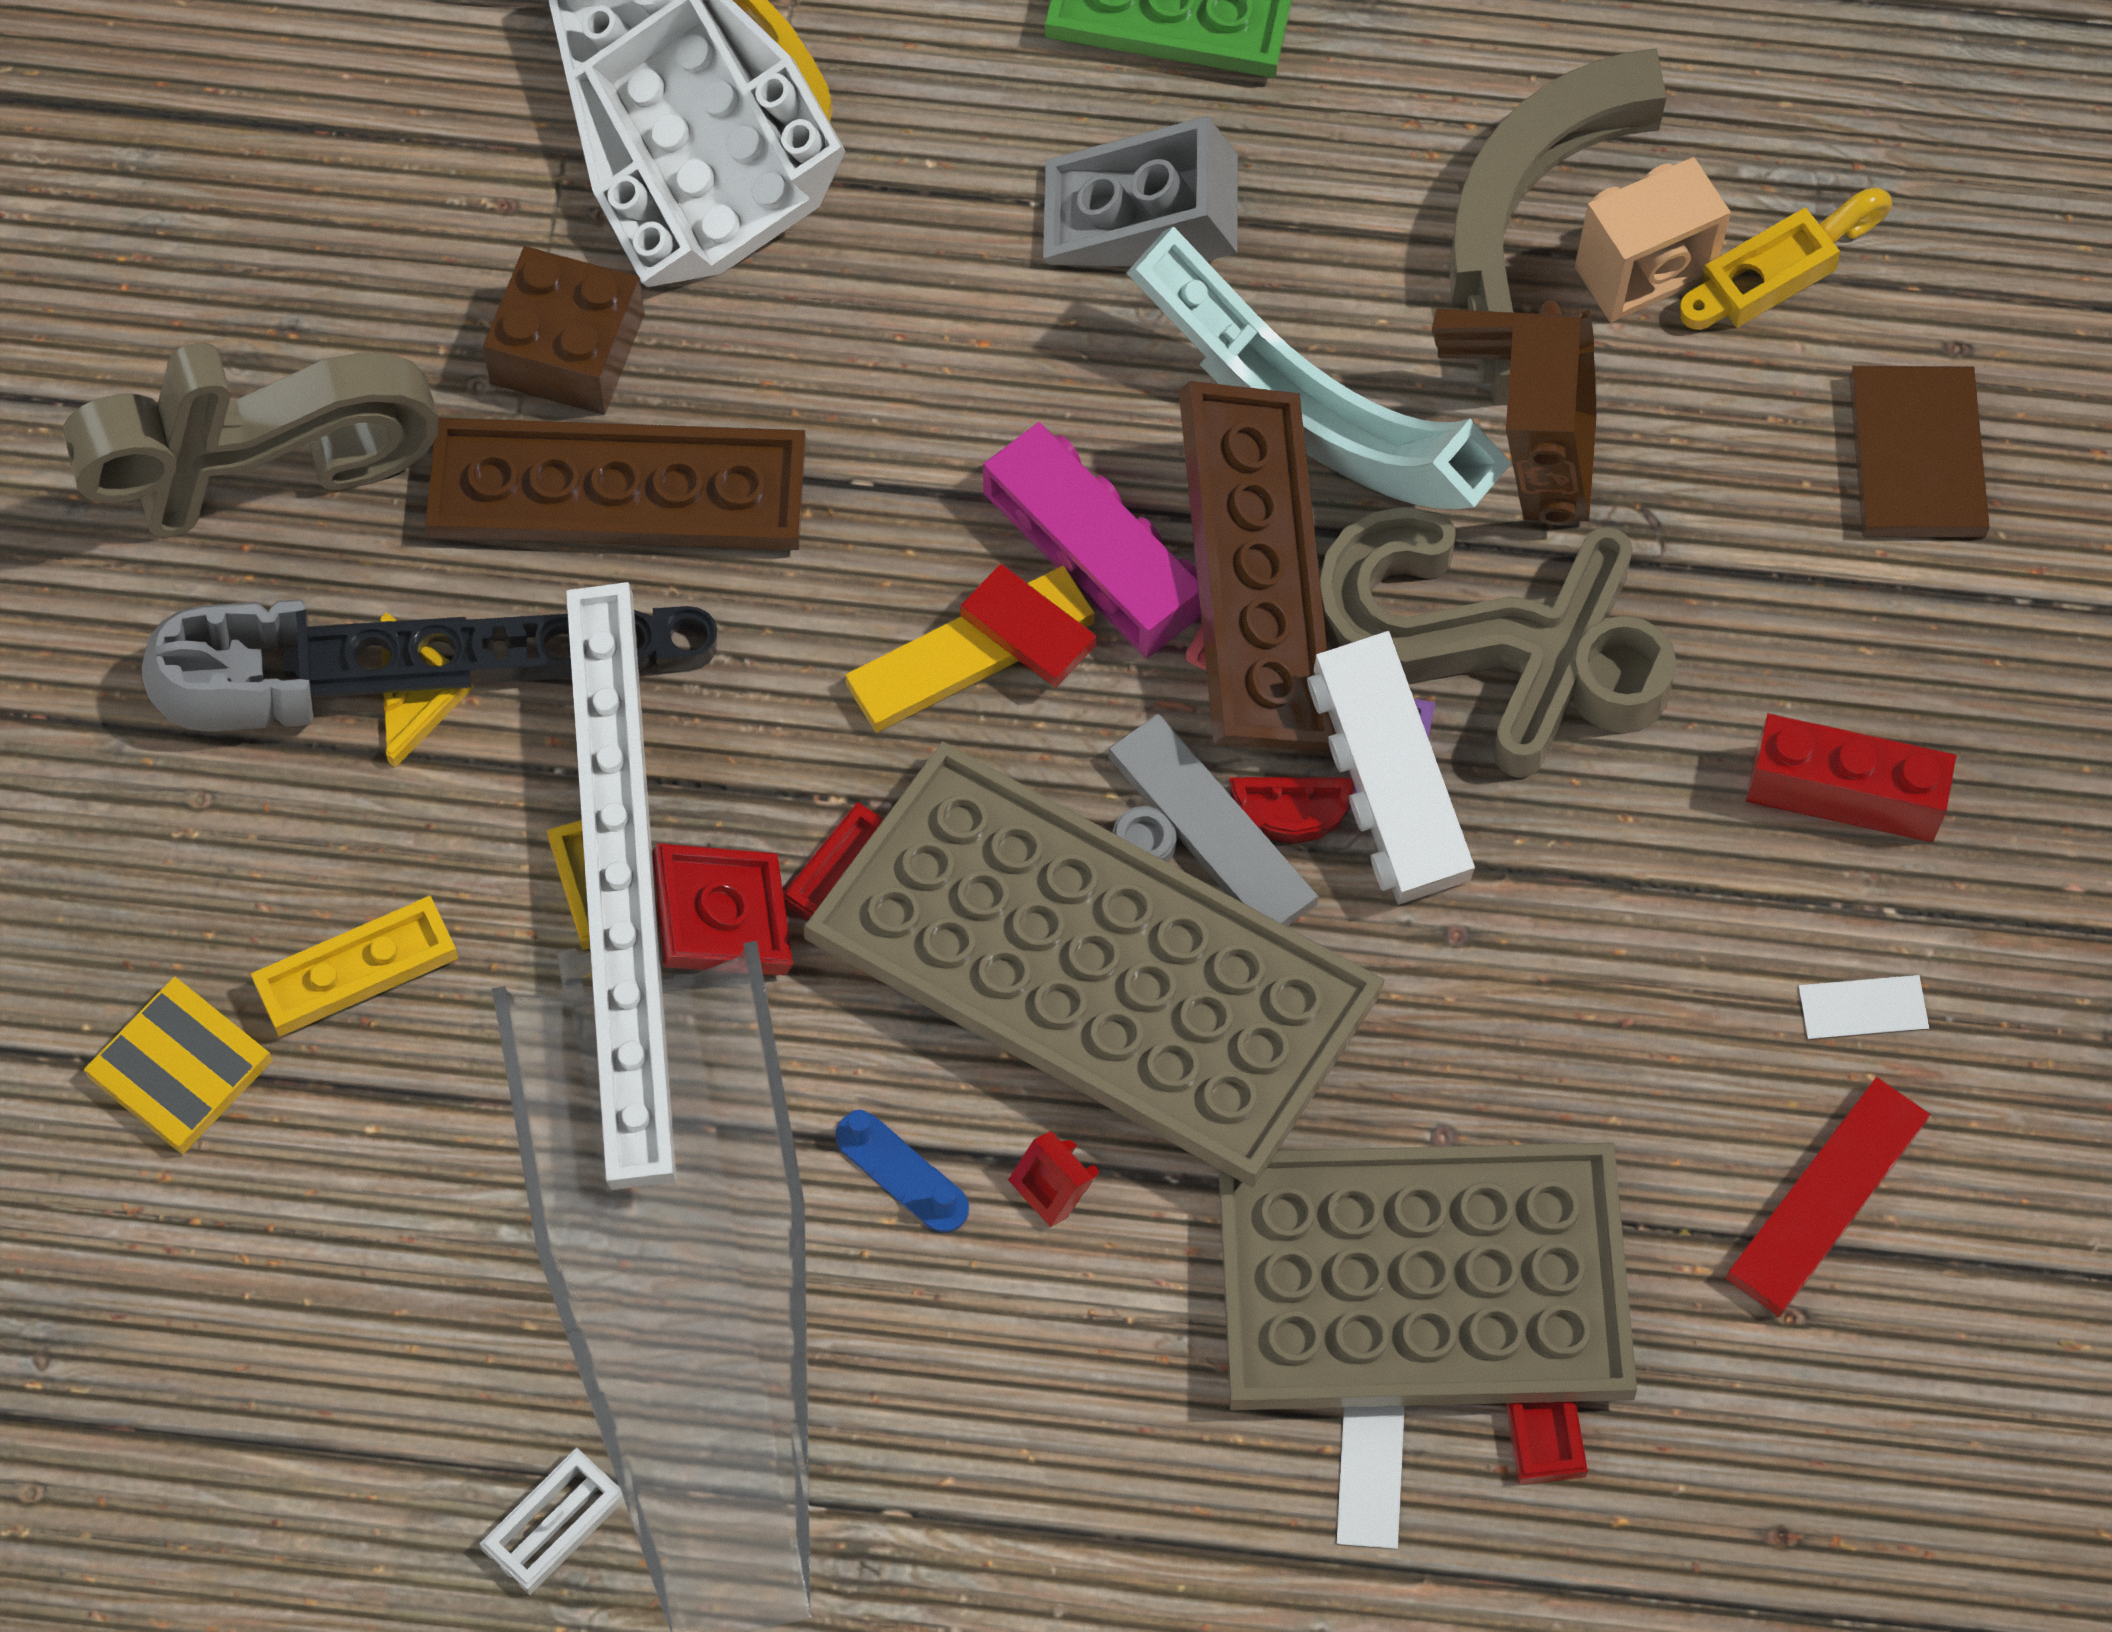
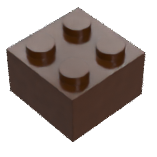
(564, 330)

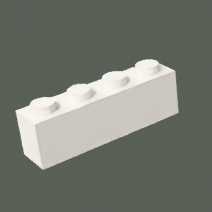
(1391, 767)

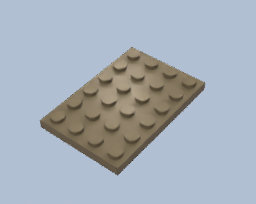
(1427, 1278)

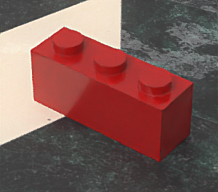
(1851, 778)

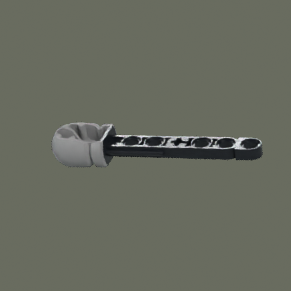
(207, 658)

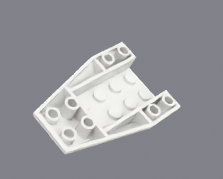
(692, 130)

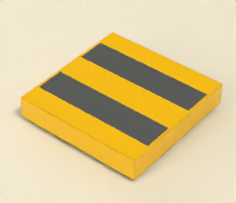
(178, 1065)

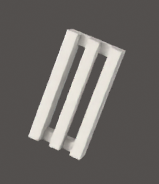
(571, 1539)

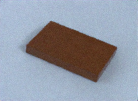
(1918, 451)

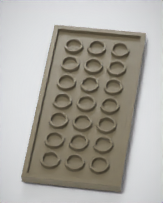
(1096, 962)

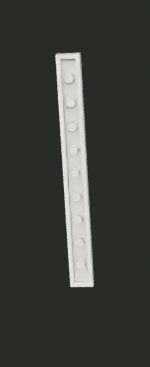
(620, 889)

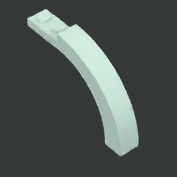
(1379, 448)

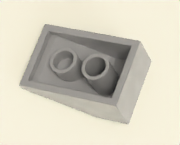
(1122, 194)

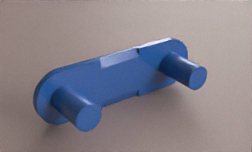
(902, 1172)

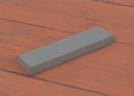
(1211, 822)

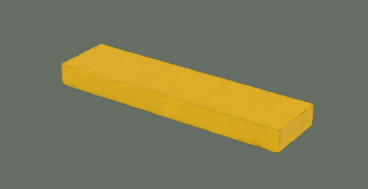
(946, 660)

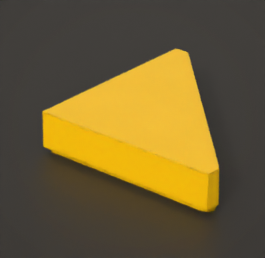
(415, 713)

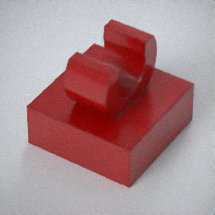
(1052, 1177)

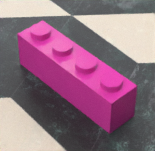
(1101, 544)

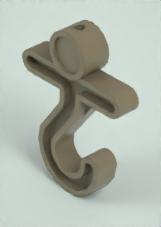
(355, 410)
(1559, 644)

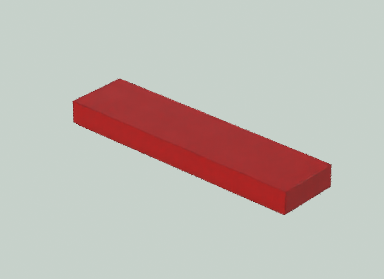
(1827, 1197)

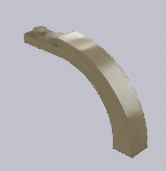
(1558, 120)

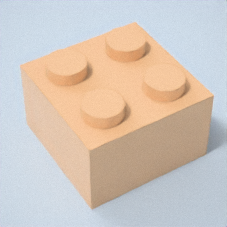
(1651, 238)

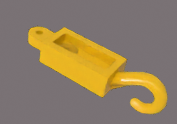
(1786, 257)

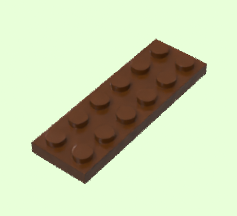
(616, 484)
(1255, 564)

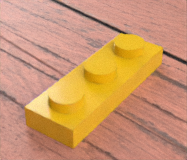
(354, 966)

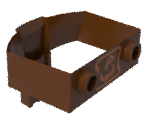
(1548, 399)

